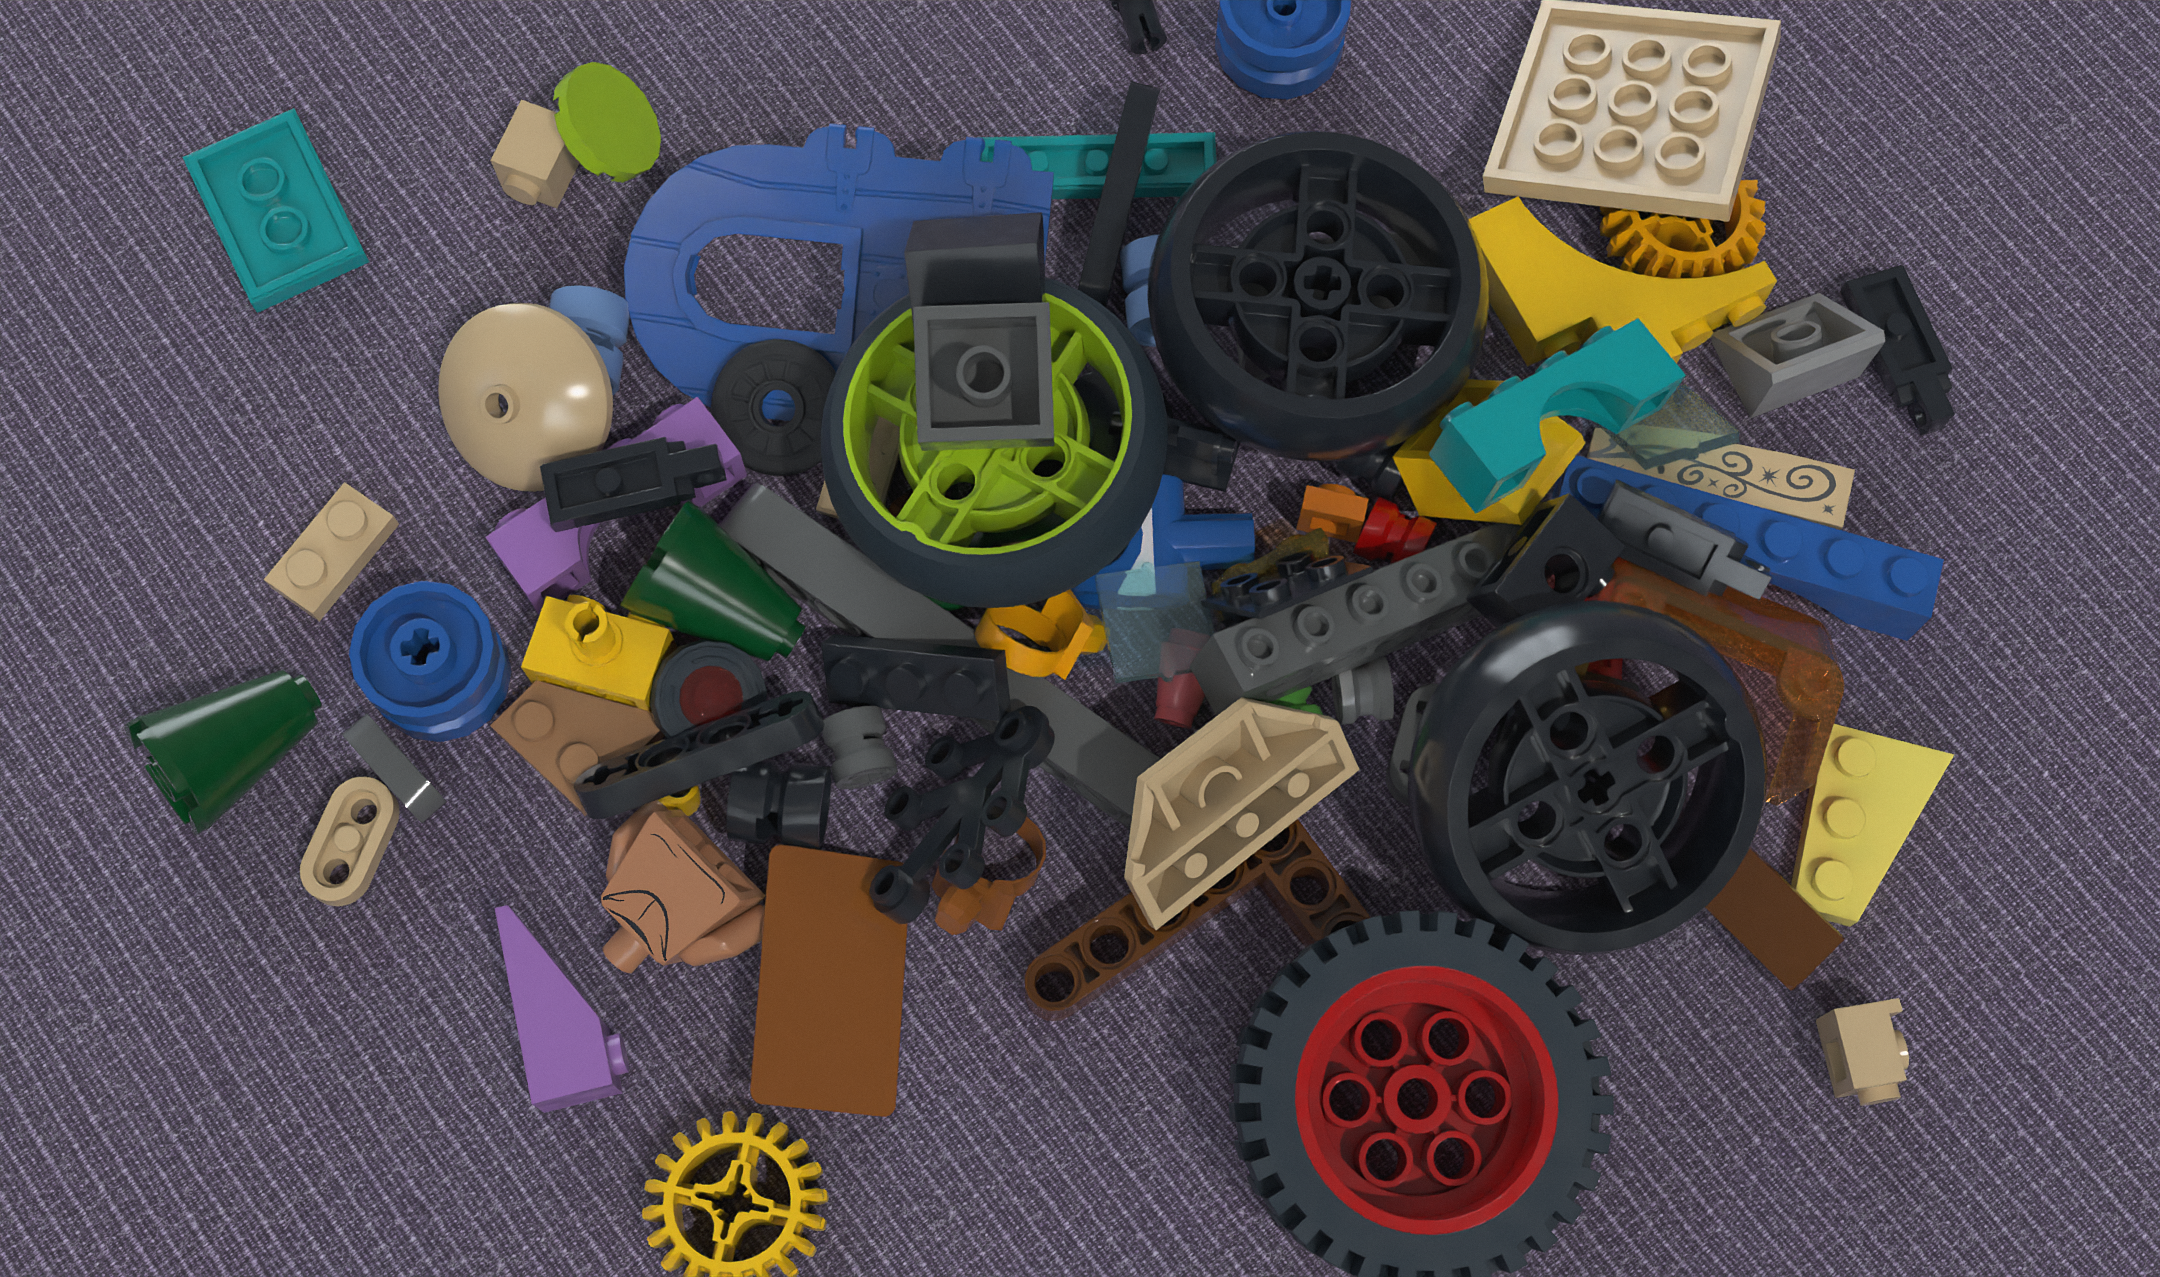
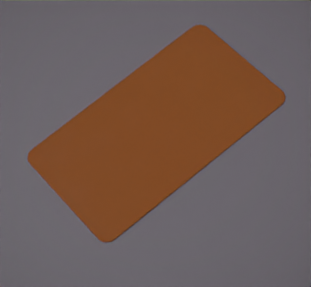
(827, 987)

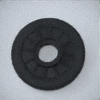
(740, 397)

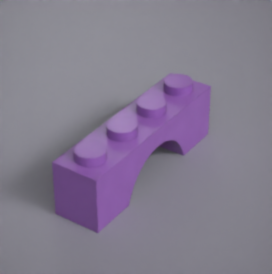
(558, 562)

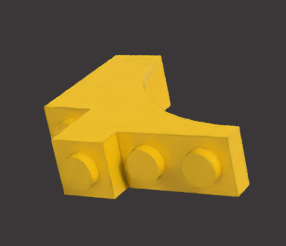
(1560, 297)

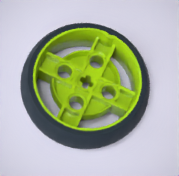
(932, 533)

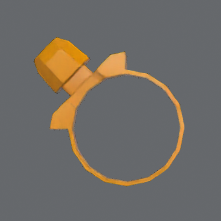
(1060, 626)

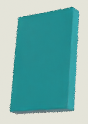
(275, 210)

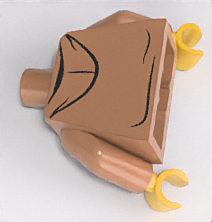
(676, 891)

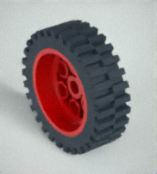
(1513, 1031)

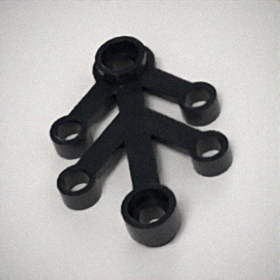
(1016, 746)

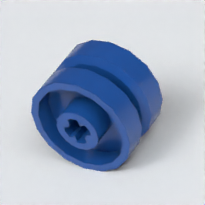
(1281, 44)
(430, 661)

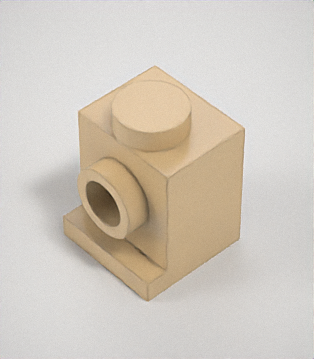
(1864, 1051)

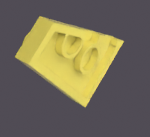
(1860, 817)

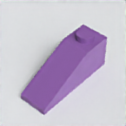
(561, 1036)

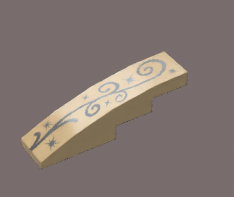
(1752, 476)

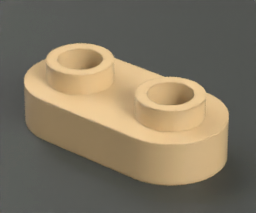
(344, 841)

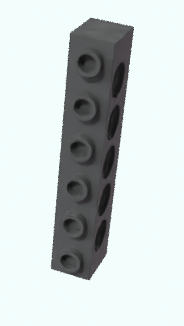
(1349, 623)

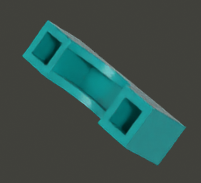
(1499, 444)

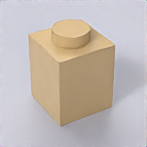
(533, 157)

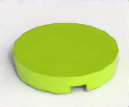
(607, 122)

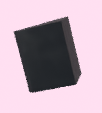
(976, 260)

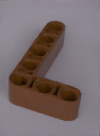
(1143, 943)

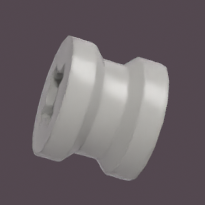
(1364, 692)

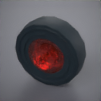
(703, 685)

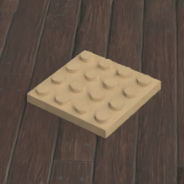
(1634, 108)

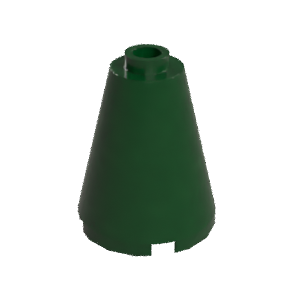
(714, 589)
(223, 742)

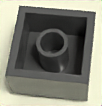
(983, 376)

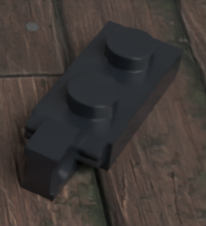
(1912, 357)
(627, 481)
(1680, 544)

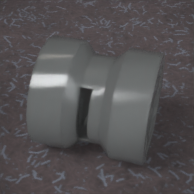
(859, 747)

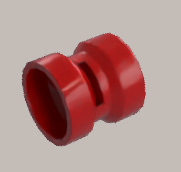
(1391, 535)

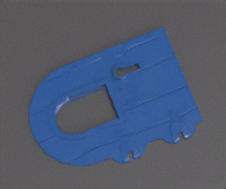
(805, 194)

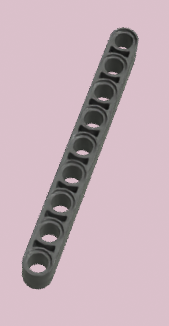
(868, 602)

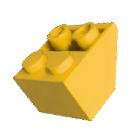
(1437, 496)

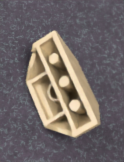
(1227, 798)

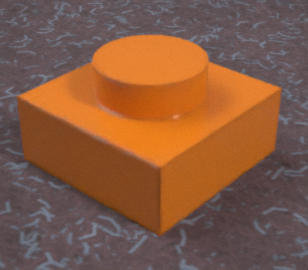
(1333, 510)

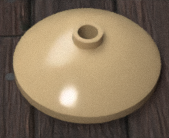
(552, 387)

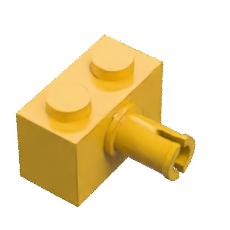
(596, 651)

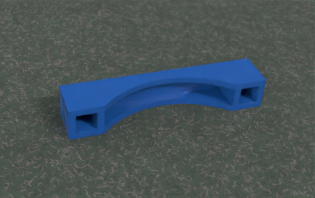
(1840, 571)

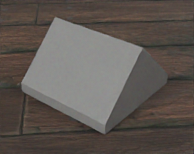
(1796, 352)

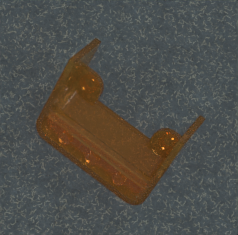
(1764, 637)

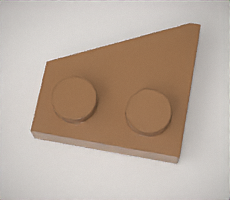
(570, 732)

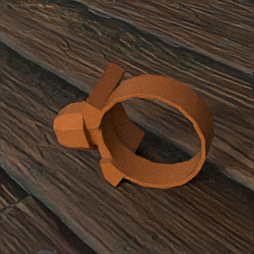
(986, 900)

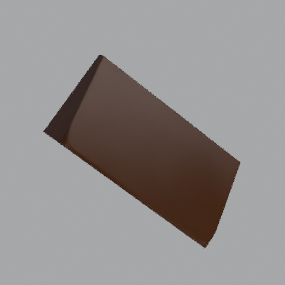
(1774, 921)

